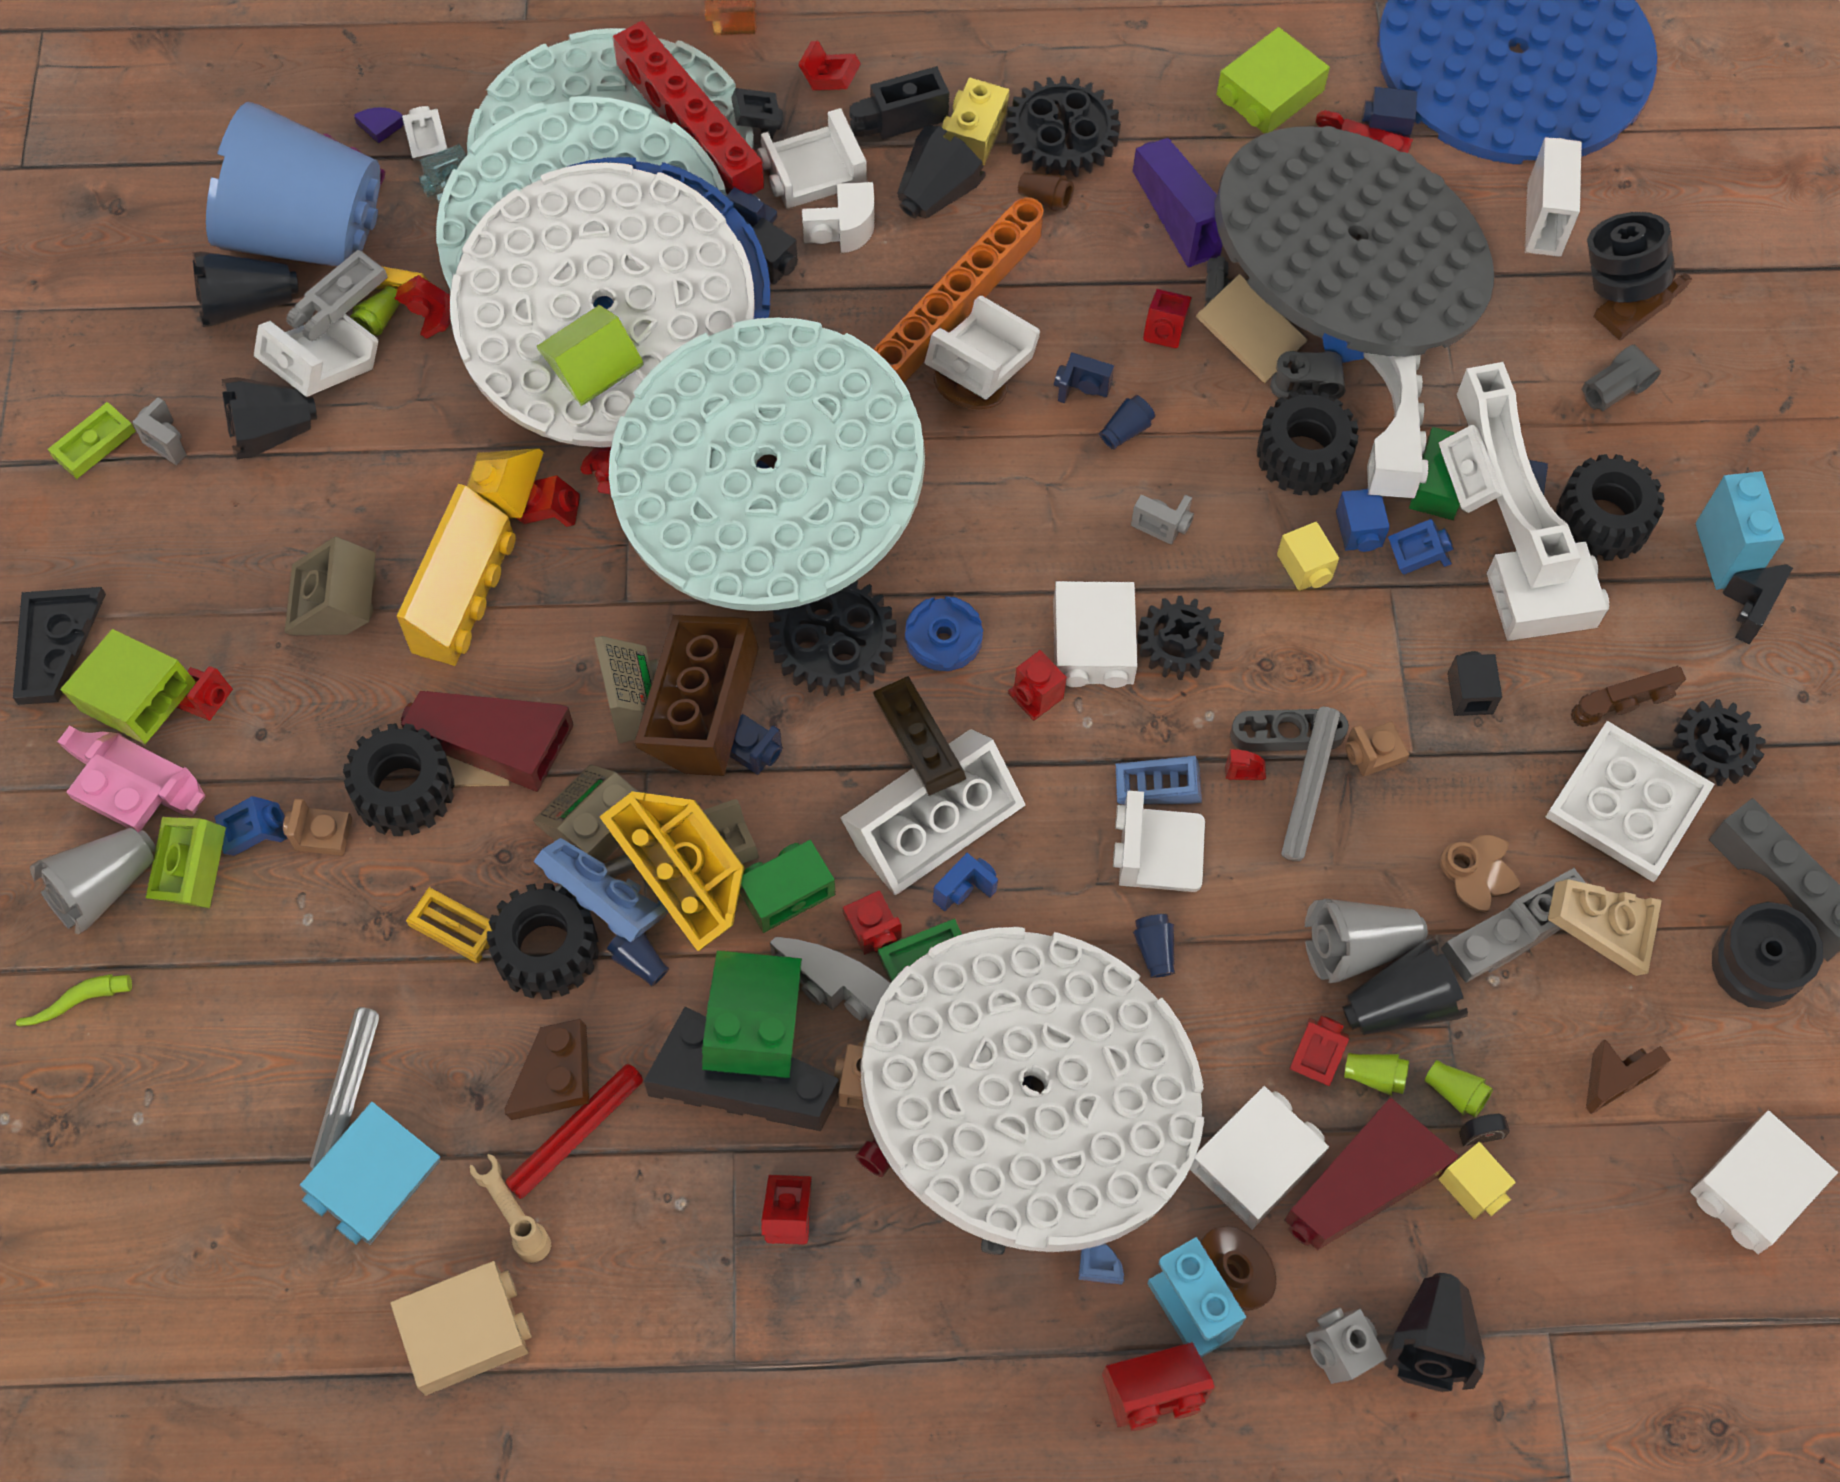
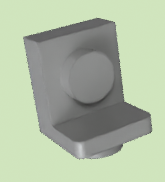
(157, 433)
(1161, 521)

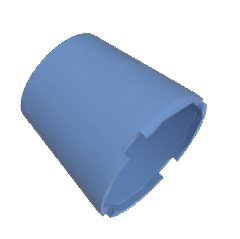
(290, 191)

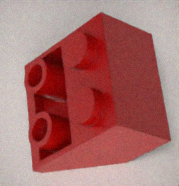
(1157, 1385)

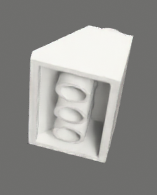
(912, 833)

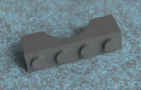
(1760, 844)

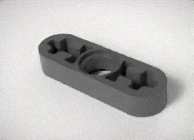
(1277, 742)

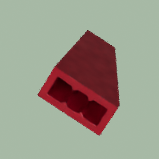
(494, 734)
(1372, 1173)

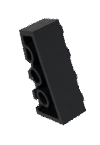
(678, 1074)

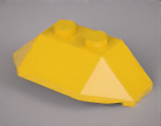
(680, 860)

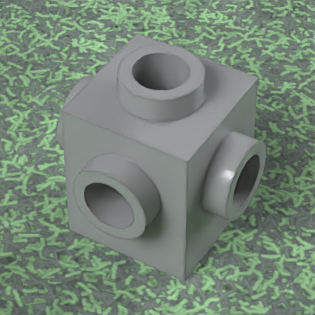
(1345, 1344)

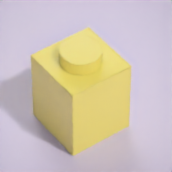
(1308, 556)
(1478, 1182)

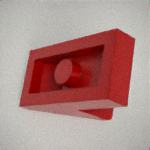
(787, 1209)

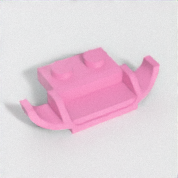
(127, 779)

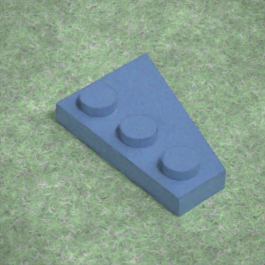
(611, 899)

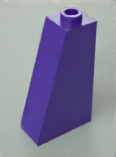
(1179, 199)

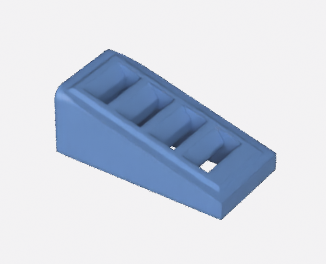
(1159, 795)

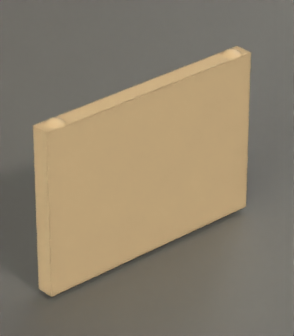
(1250, 327)

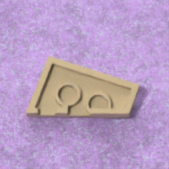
(1608, 922)

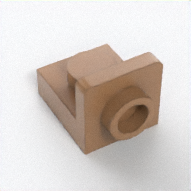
(1375, 748)
(317, 829)

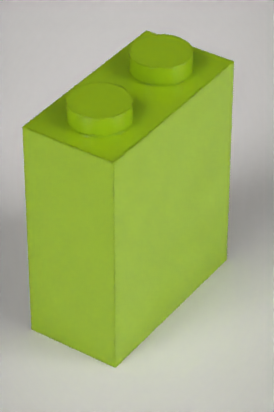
(1272, 80)
(128, 686)

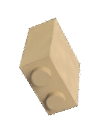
(461, 1327)

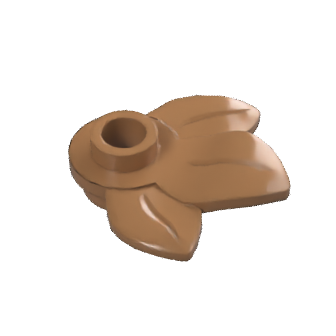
(1485, 871)

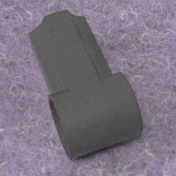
(1626, 374)

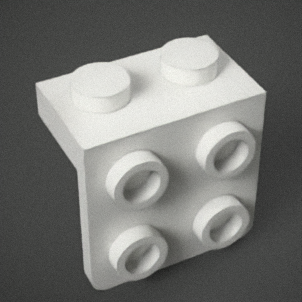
(1158, 847)

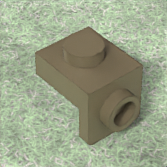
(731, 825)

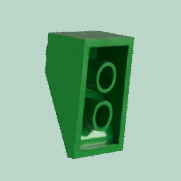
(751, 1014)

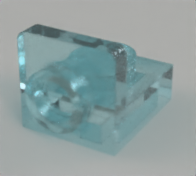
(438, 170)

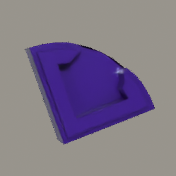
(379, 122)

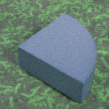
(1100, 1265)

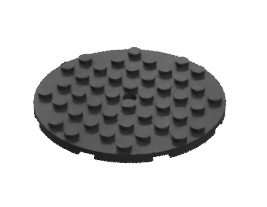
(1400, 289)

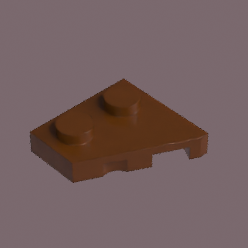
(553, 1072)

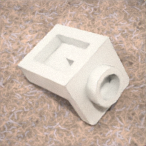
(424, 132)

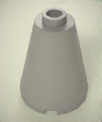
(93, 875)
(1359, 936)

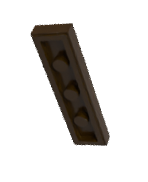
(919, 736)

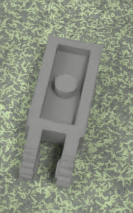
(336, 294)

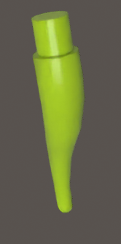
(90, 988)

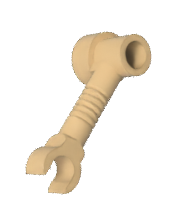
(529, 1237)

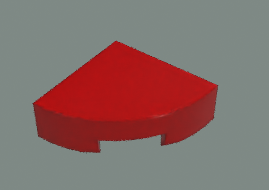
(1245, 766)

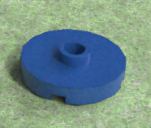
(948, 617)

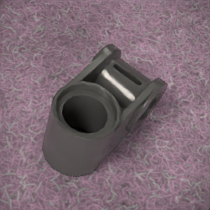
(1309, 371)

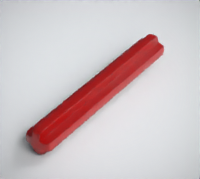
(574, 1131)

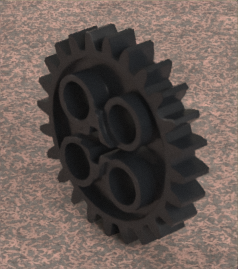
(1040, 136)
(835, 637)

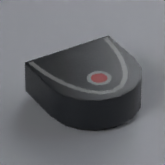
(1484, 1129)

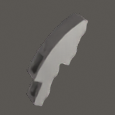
(1506, 933)
(834, 977)

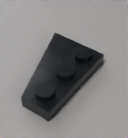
(51, 639)

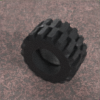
(1312, 418)
(1624, 486)
(393, 751)
(532, 911)

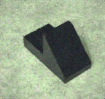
(1757, 593)

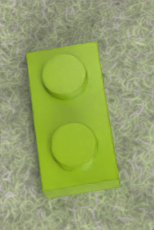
(91, 440)

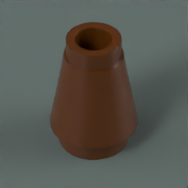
(1048, 189)

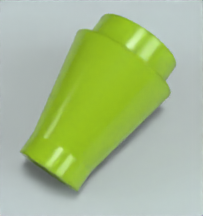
(376, 311)
(1378, 1071)
(1461, 1089)

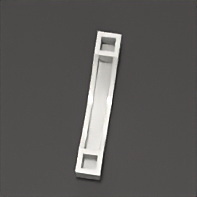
(1396, 454)
(1536, 530)

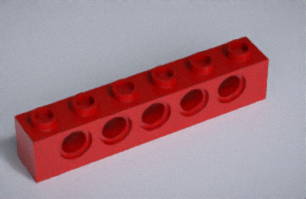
(682, 101)

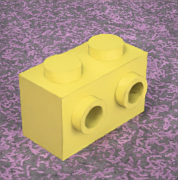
(977, 116)

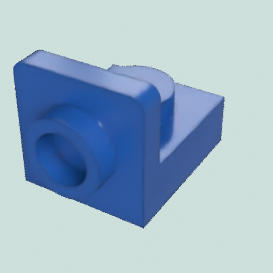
(1421, 546)
(251, 824)
(958, 881)

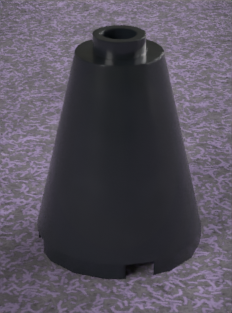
(239, 286)
(1407, 994)

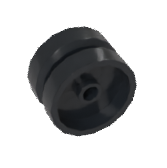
(1631, 256)
(1767, 955)

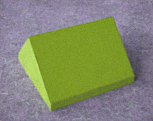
(591, 354)
(186, 861)

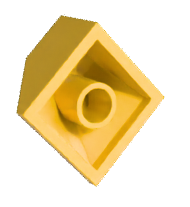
(505, 478)

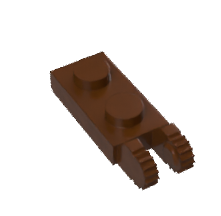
(1625, 317)
(1627, 695)

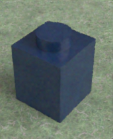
(1391, 110)

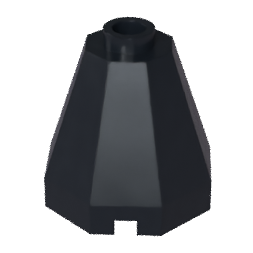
(937, 173)
(264, 414)
(1438, 1337)

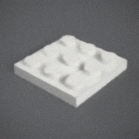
(1630, 801)

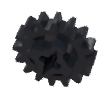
(1178, 640)
(1719, 742)

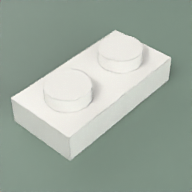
(1470, 468)

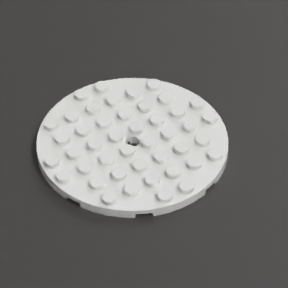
(559, 248)
(1002, 1159)

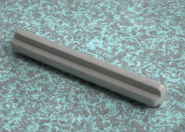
(1310, 784)
(346, 1081)

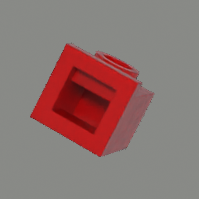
(1038, 685)

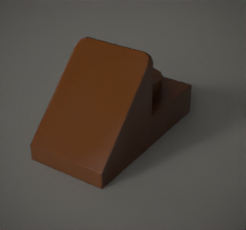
(1613, 1077)

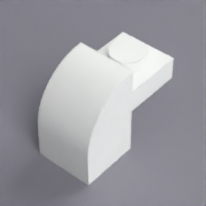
(849, 223)

